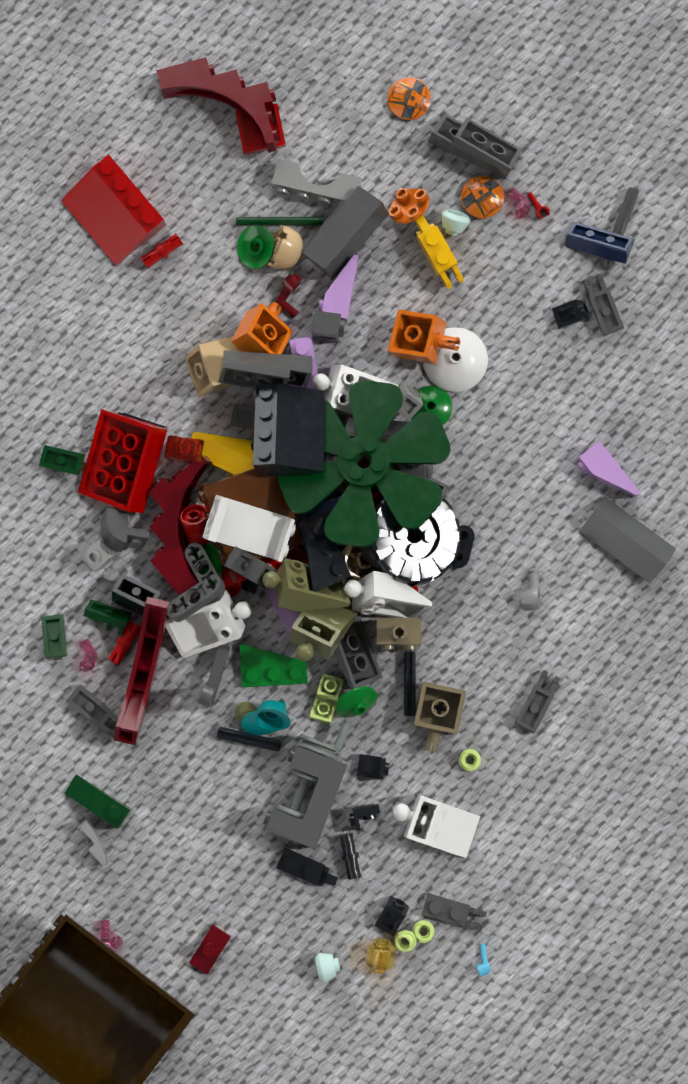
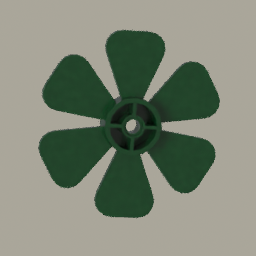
(407, 496)

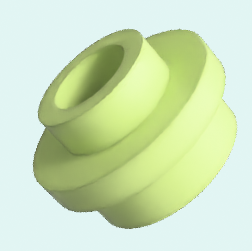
(462, 760)
(423, 938)
(401, 944)

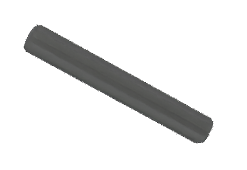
(622, 219)

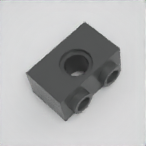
(327, 326)

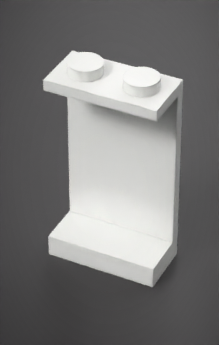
(249, 528)

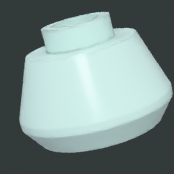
(454, 221)
(326, 966)

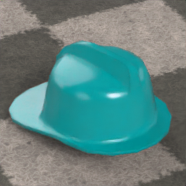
(268, 718)

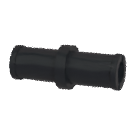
(350, 856)

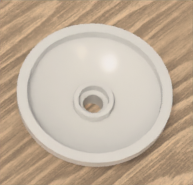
(460, 374)

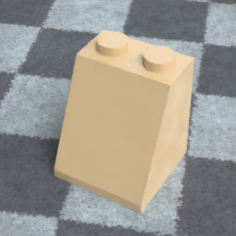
(205, 365)

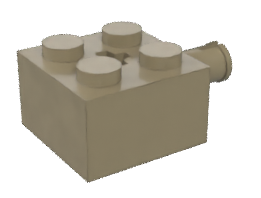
(398, 632)
(427, 716)

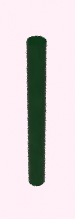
(277, 221)

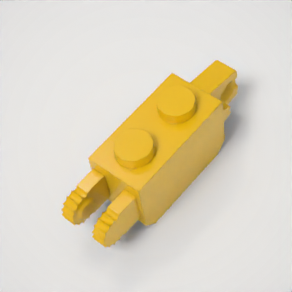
(437, 251)

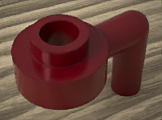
(290, 285)

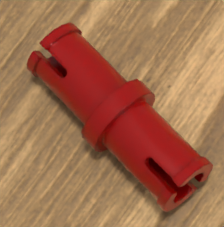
(162, 250)
(124, 643)

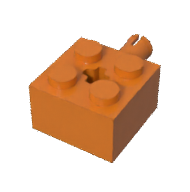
(262, 331)
(420, 337)

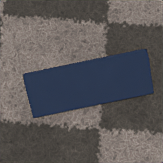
(599, 242)

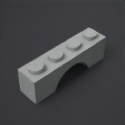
(289, 179)

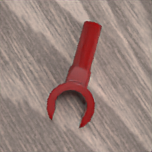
(537, 205)

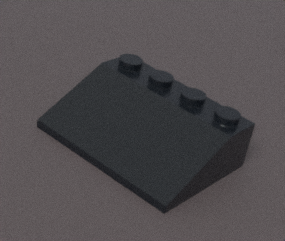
(288, 430)

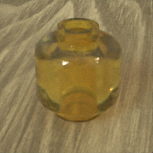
(380, 956)

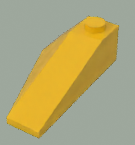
(227, 453)

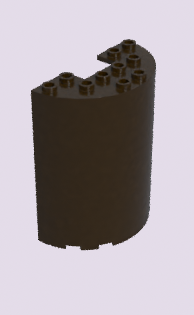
(88, 1011)

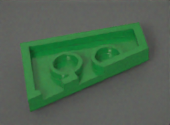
(269, 668)

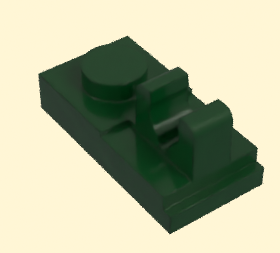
(62, 460)
(105, 613)
(54, 637)

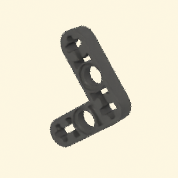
(203, 588)
(210, 690)

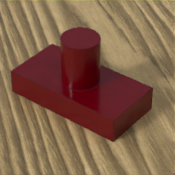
(210, 949)

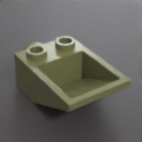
(294, 591)
(321, 631)

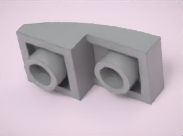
(98, 852)

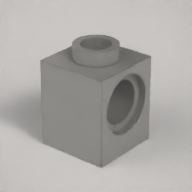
(411, 401)
(98, 555)

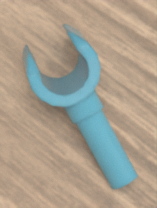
(483, 968)

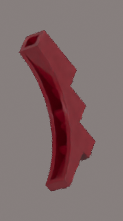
(199, 79)
(173, 499)
(143, 671)

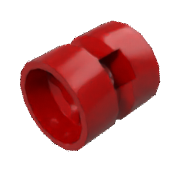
(194, 524)

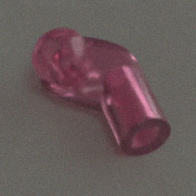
(522, 203)
(90, 657)
(109, 937)

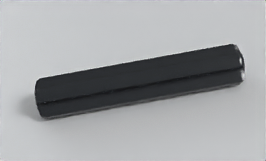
(409, 683)
(249, 739)

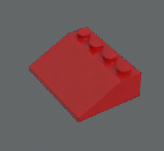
(113, 210)
(122, 461)

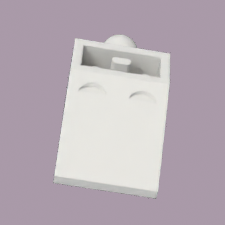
(338, 386)
(384, 596)
(210, 626)
(441, 825)

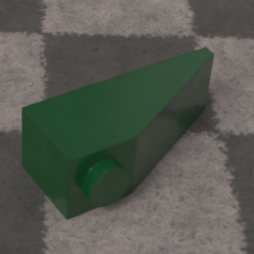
(98, 801)

